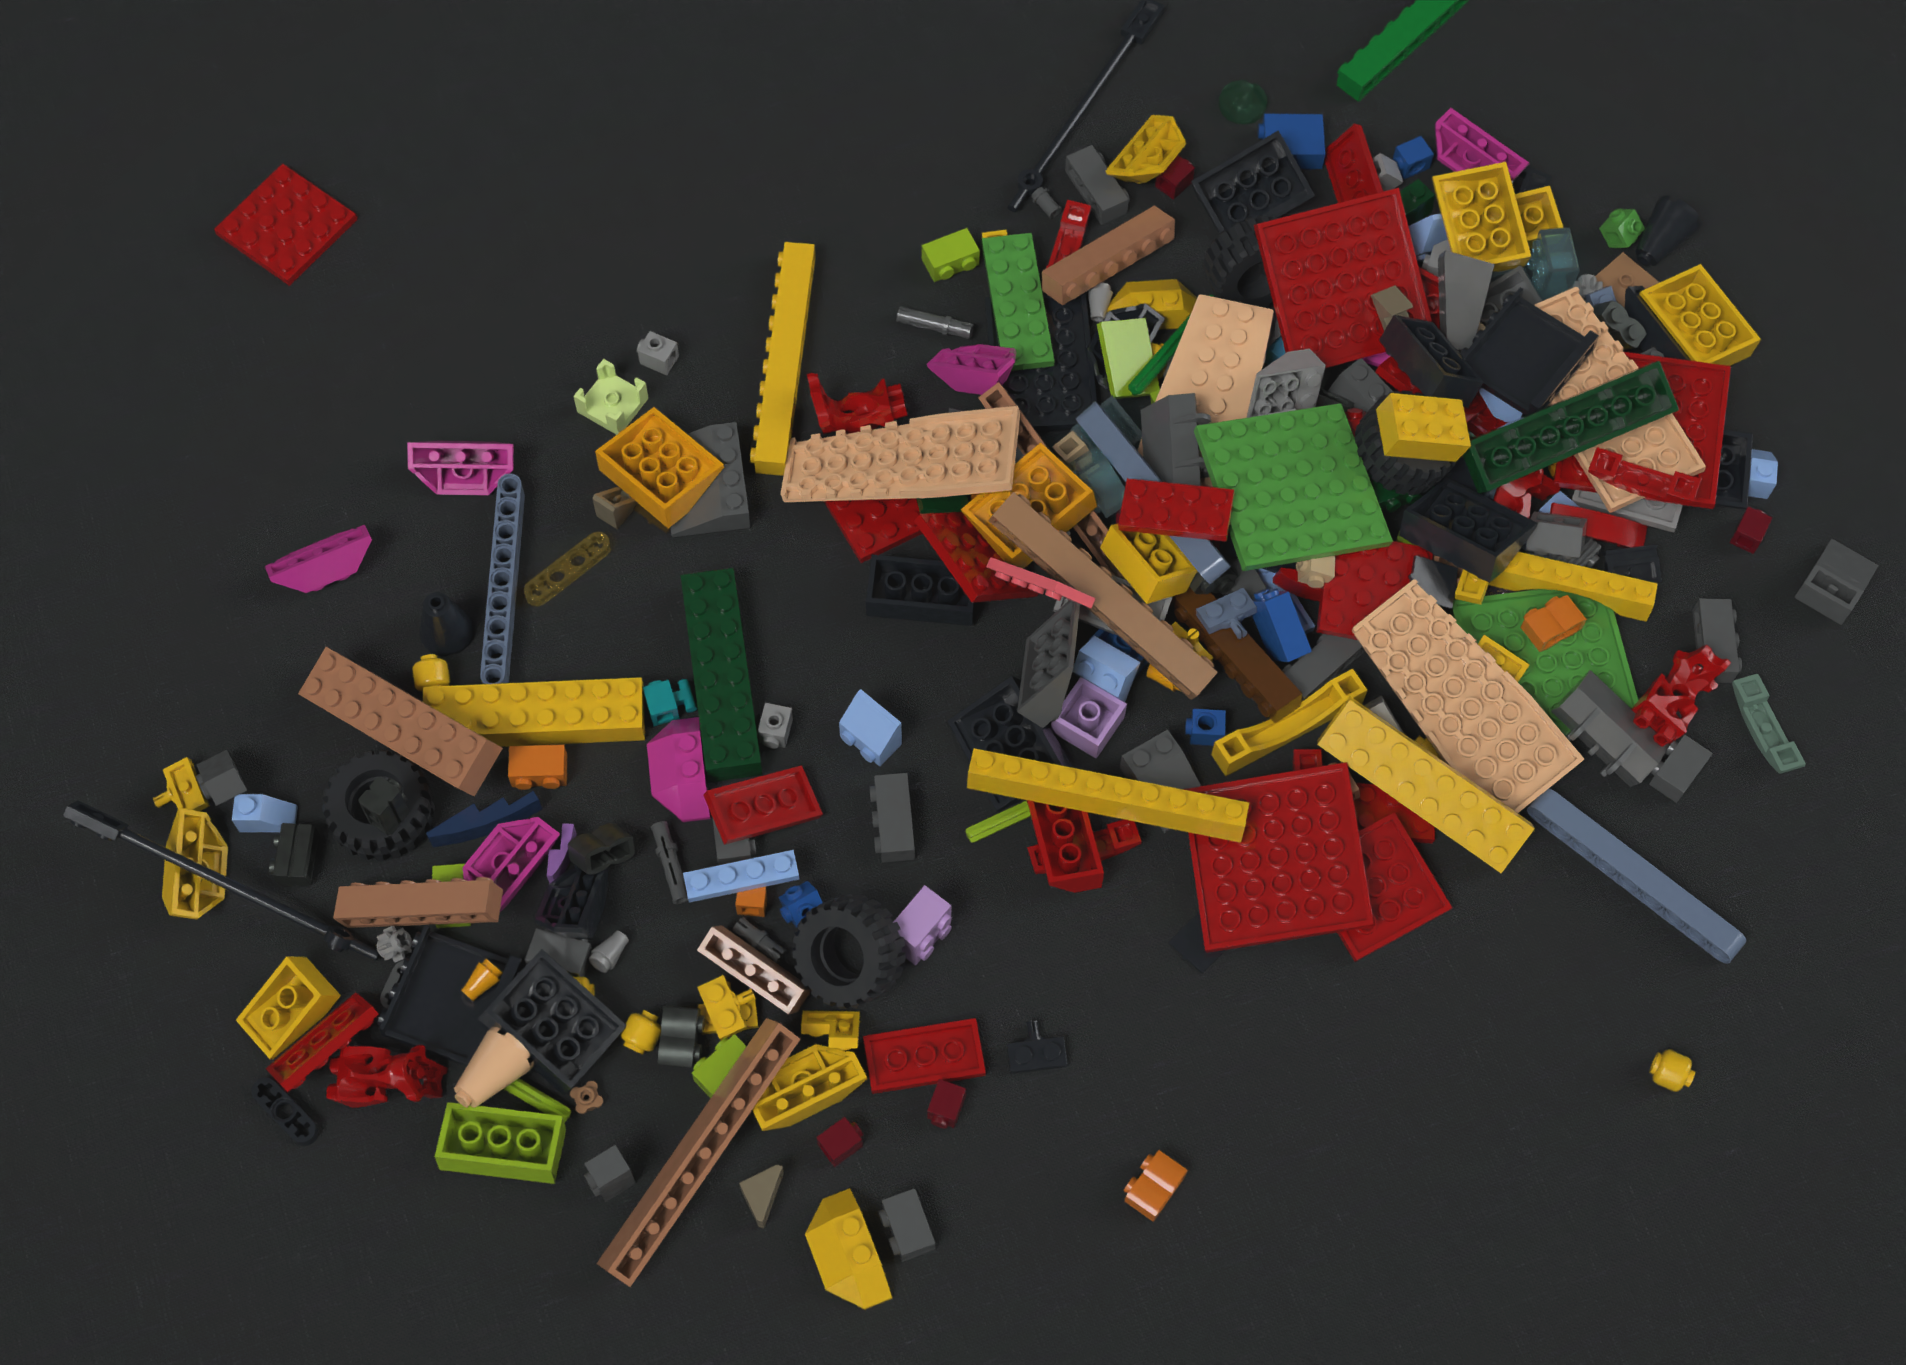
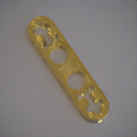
(570, 571)

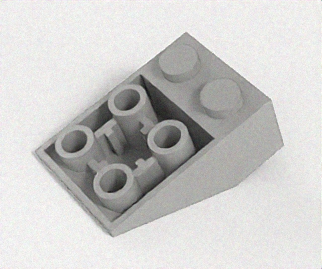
(1287, 384)

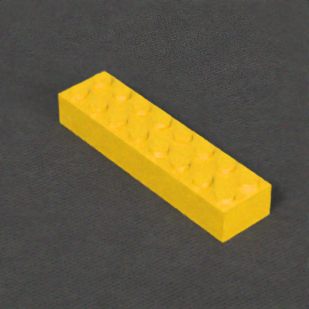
(546, 710)
(1425, 784)

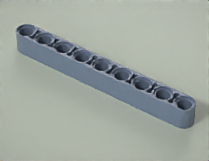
(1132, 465)
(499, 573)
(1637, 876)

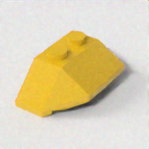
(1148, 151)
(1164, 296)
(199, 841)
(808, 1085)
(846, 1252)

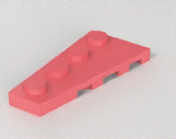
(1038, 583)

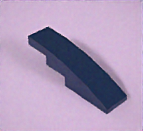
(474, 824)

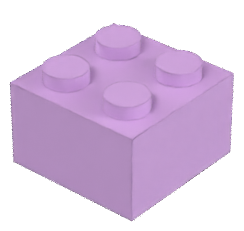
(1089, 717)
(923, 923)

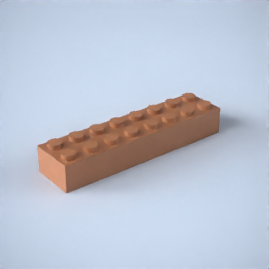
(400, 721)

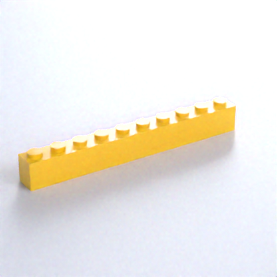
(784, 358)
(1107, 795)

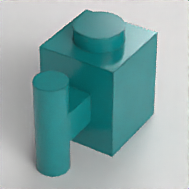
(663, 702)

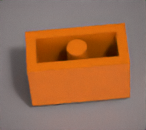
(537, 766)

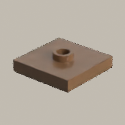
(1624, 273)

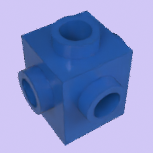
(798, 902)

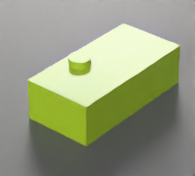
(500, 1143)

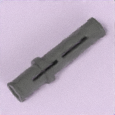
(945, 325)
(661, 834)

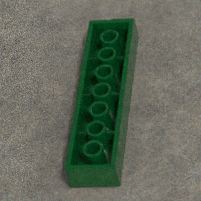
(1569, 427)
(721, 675)

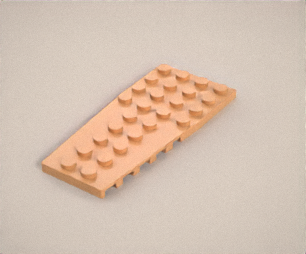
(1219, 358)
(1655, 445)
(914, 460)
(1464, 700)

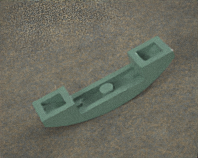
(1763, 725)

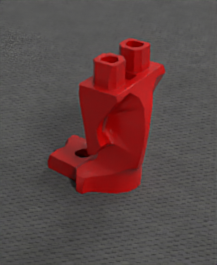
(870, 408)
(1534, 484)
(1659, 704)
(402, 1072)

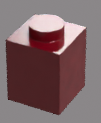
(1175, 177)
(1751, 529)
(946, 1104)
(840, 1141)

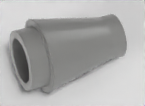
(1099, 301)
(608, 952)

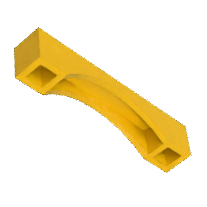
(1620, 593)
(1254, 742)

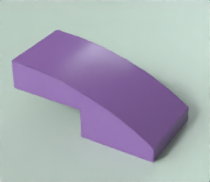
(559, 859)

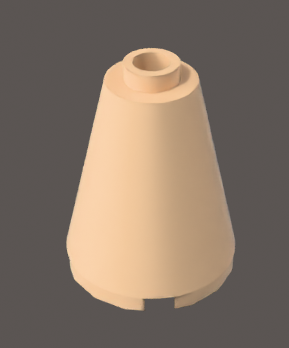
(492, 1068)

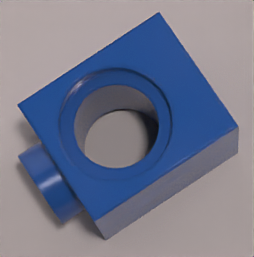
(1413, 157)
(1212, 718)

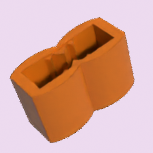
(1552, 623)
(1155, 1184)

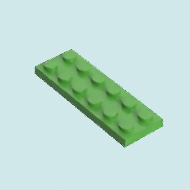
(1018, 299)

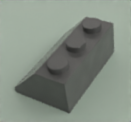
(1360, 385)

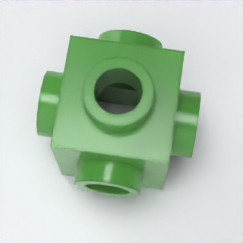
(1622, 228)

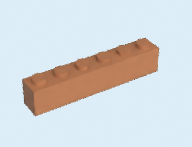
(1108, 255)
(418, 903)

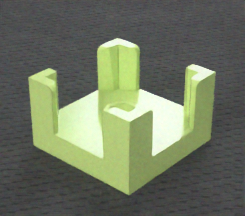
(611, 399)

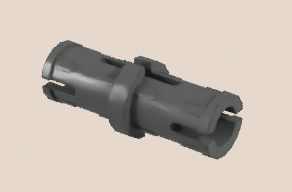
(759, 940)

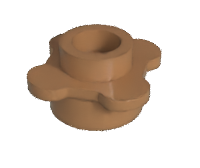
(594, 1100)

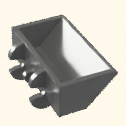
(1171, 441)
(1608, 730)

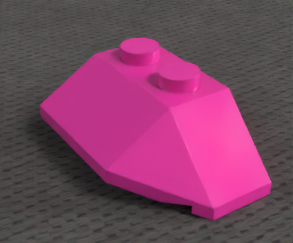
(1466, 146)
(973, 367)
(460, 465)
(322, 561)
(679, 769)
(511, 855)

